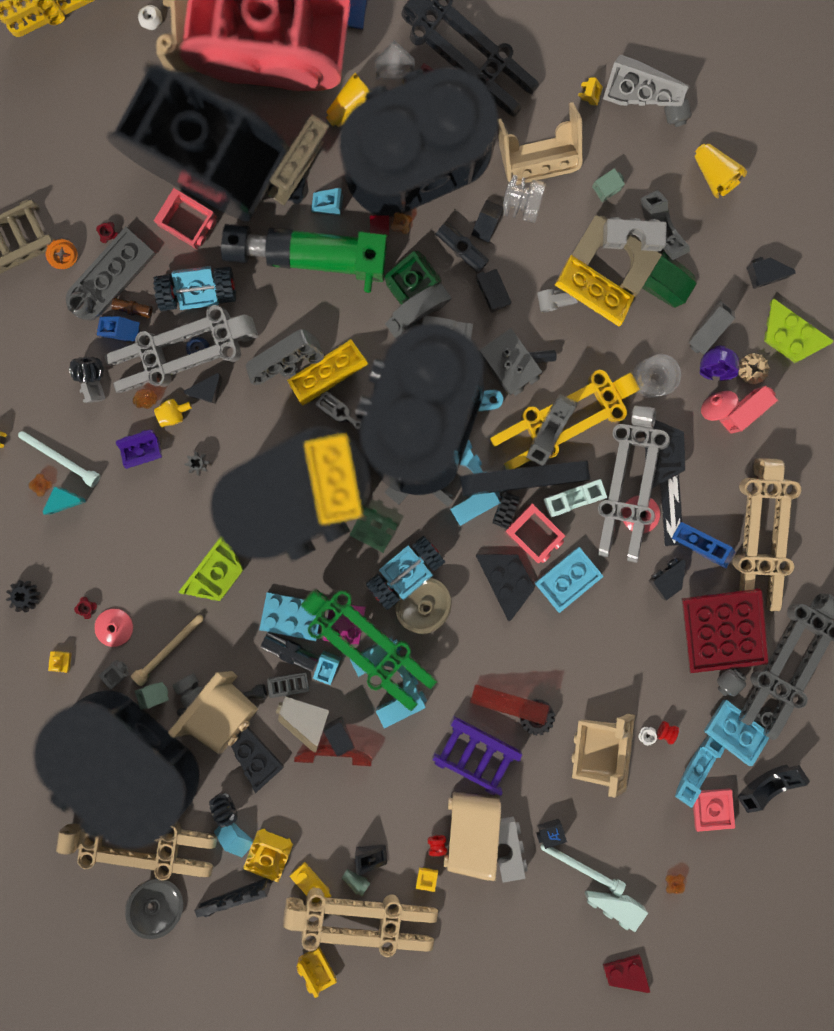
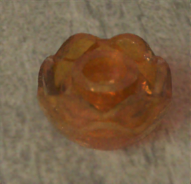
(144, 398)

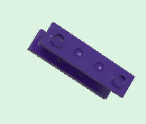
(477, 736)

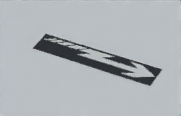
(671, 509)

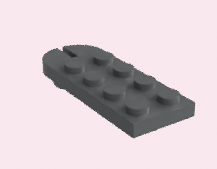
(108, 275)

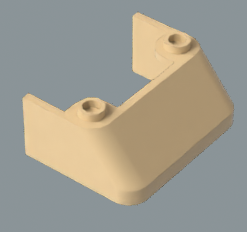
(545, 157)

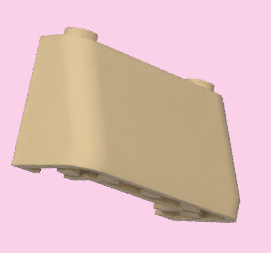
(169, 44)
(474, 835)

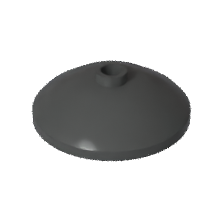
(163, 915)

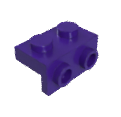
(139, 448)

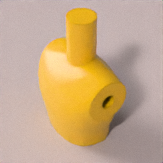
(170, 413)

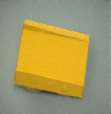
(268, 855)

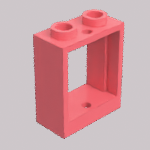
(170, 207)
(749, 409)
(521, 519)

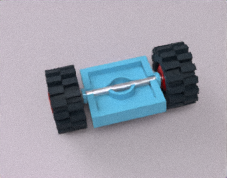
(194, 288)
(405, 572)

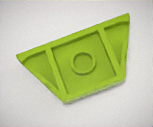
(792, 334)
(214, 574)

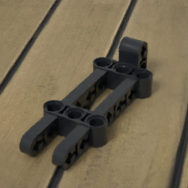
(416, 13)

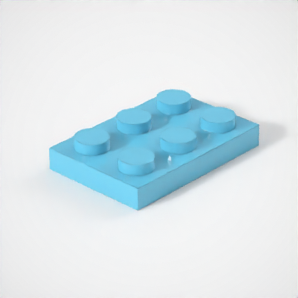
(568, 579)
(286, 616)
(737, 737)

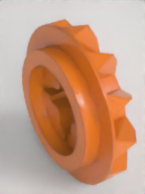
(67, 259)

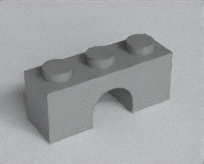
(651, 233)
(512, 865)

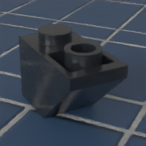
(670, 580)

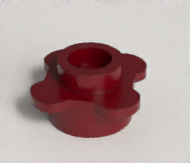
(101, 229)
(91, 606)

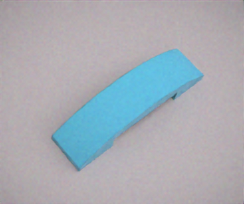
(697, 770)

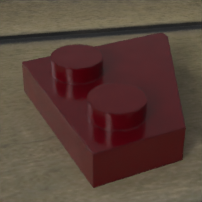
(627, 974)

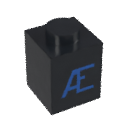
(551, 833)

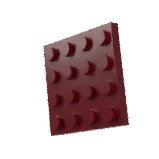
(725, 630)

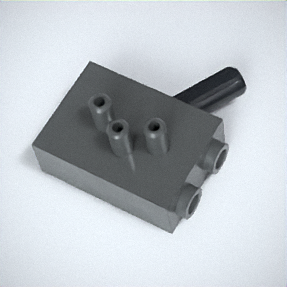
(513, 363)

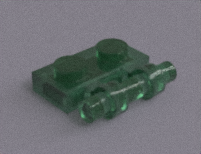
(371, 535)

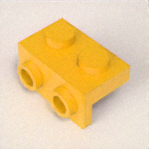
(315, 971)

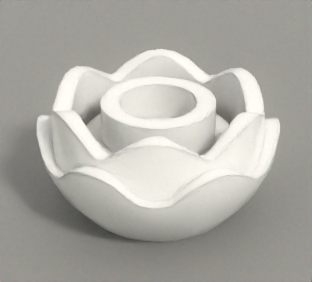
(150, 23)

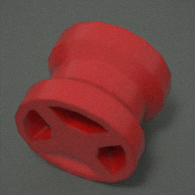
(667, 732)
(437, 845)

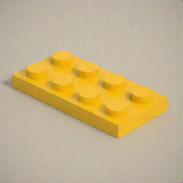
(594, 290)
(327, 373)
(333, 479)

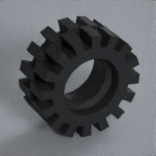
(505, 510)
(539, 728)

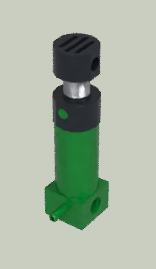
(309, 251)

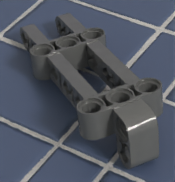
(820, 608)

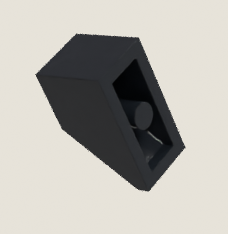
(768, 271)

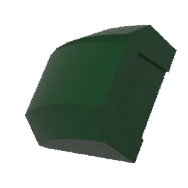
(411, 277)
(670, 281)

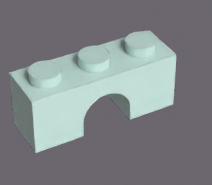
(575, 498)

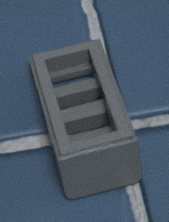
(271, 686)

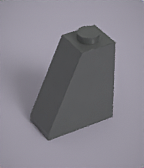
(711, 328)

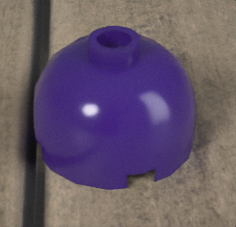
(720, 363)

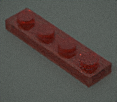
(510, 704)

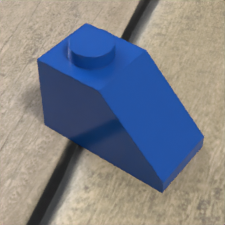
(118, 328)

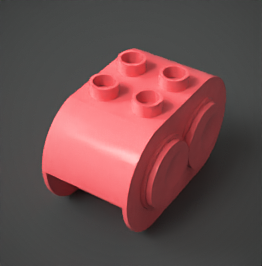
(267, 41)

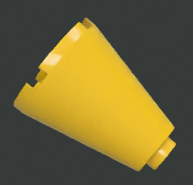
(346, 100)
(719, 169)

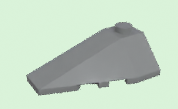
(640, 84)

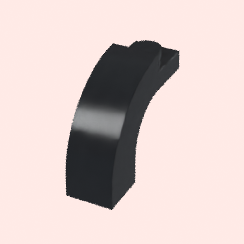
(768, 785)

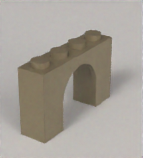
(641, 261)

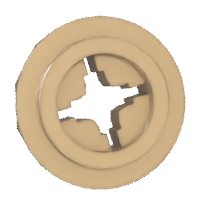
(745, 370)

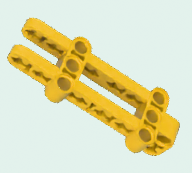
(51, 12)
(618, 389)

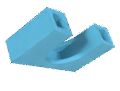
(477, 503)
(393, 710)

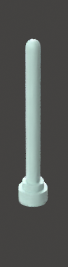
(90, 477)
(616, 886)

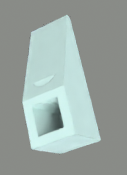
(622, 908)

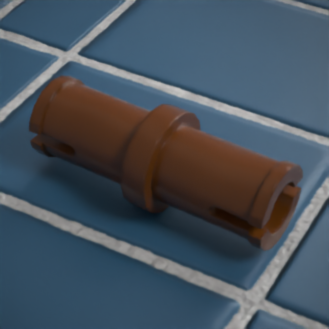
(132, 307)

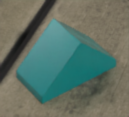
(60, 500)

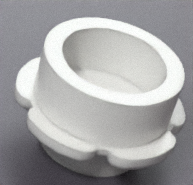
(647, 740)

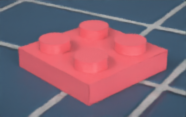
(714, 810)

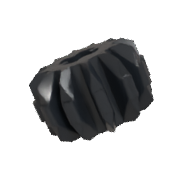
(86, 369)
(30, 596)
(223, 810)

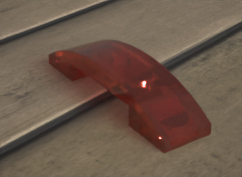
(308, 756)

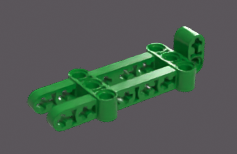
(316, 605)

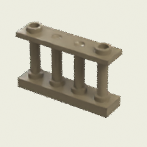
(298, 160)
(26, 251)

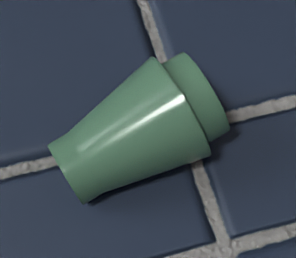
(356, 882)

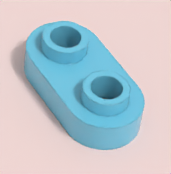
(486, 404)

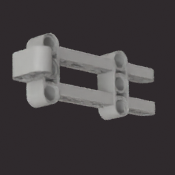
(237, 328)
(643, 421)

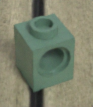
(608, 185)
(152, 695)

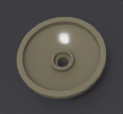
(412, 609)

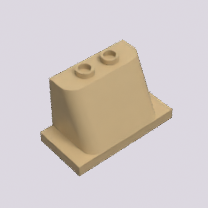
(216, 714)
(604, 753)

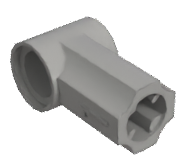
(551, 300)

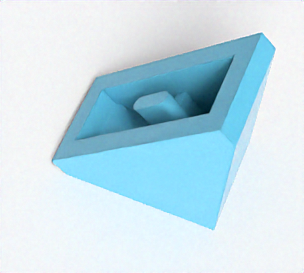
(327, 202)
(326, 667)
(234, 839)

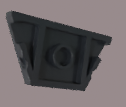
(671, 459)
(507, 581)

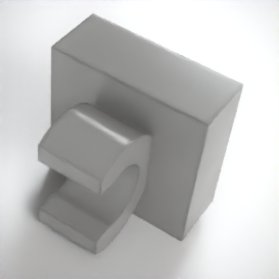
(92, 392)

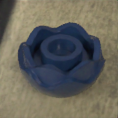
(194, 342)

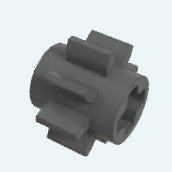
(202, 462)

